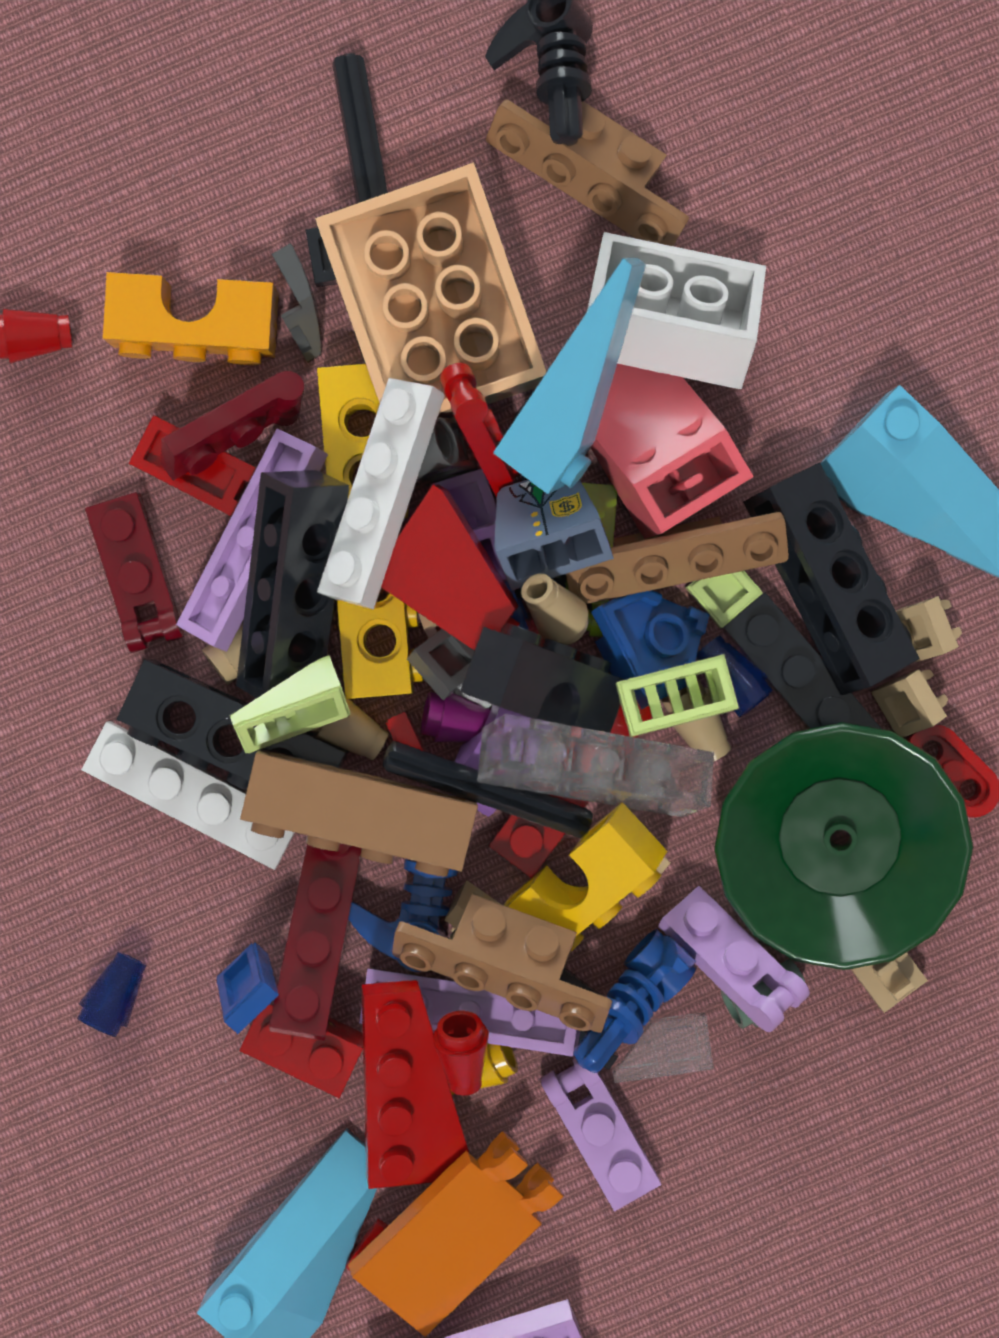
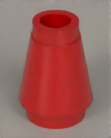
(32, 334)
(462, 1048)

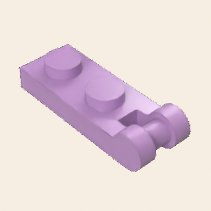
(733, 959)
(602, 1135)

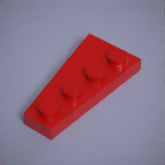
(407, 1098)

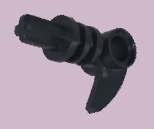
(561, 38)

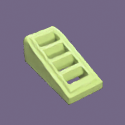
(718, 682)
(292, 707)

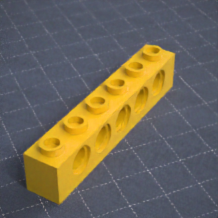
(341, 394)

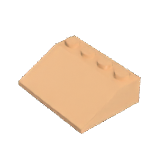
(432, 287)

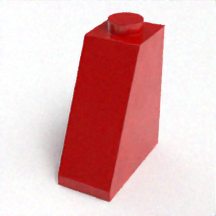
(447, 572)

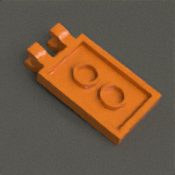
(455, 1234)

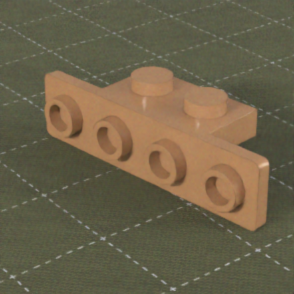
(601, 171)
(683, 556)
(509, 957)

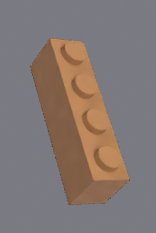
(358, 811)

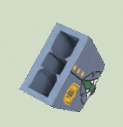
(547, 532)

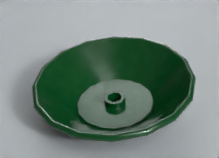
(856, 898)

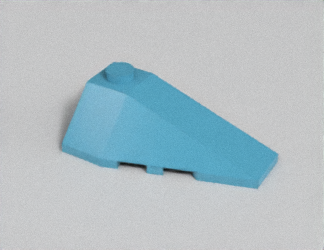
(566, 408)
(918, 480)
(296, 1259)

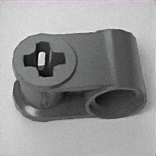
(445, 453)

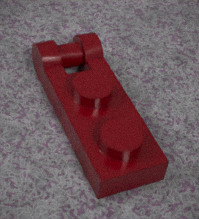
(232, 424)
(134, 570)

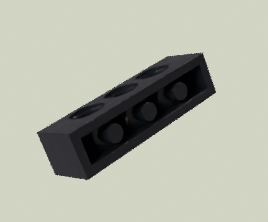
(830, 608)
(284, 614)
(161, 687)

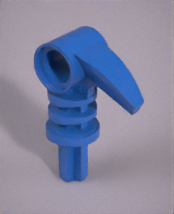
(420, 911)
(654, 976)

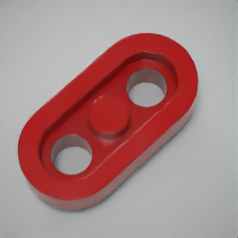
(962, 764)

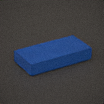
(246, 987)

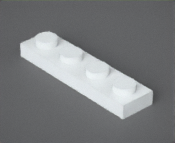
(381, 492)
(180, 792)

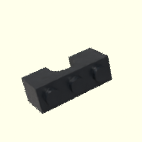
(542, 681)

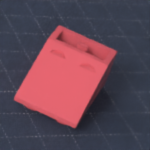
(664, 449)

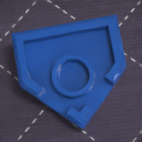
(648, 636)

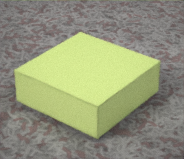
(724, 595)

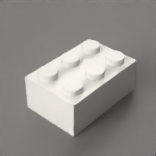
(691, 311)

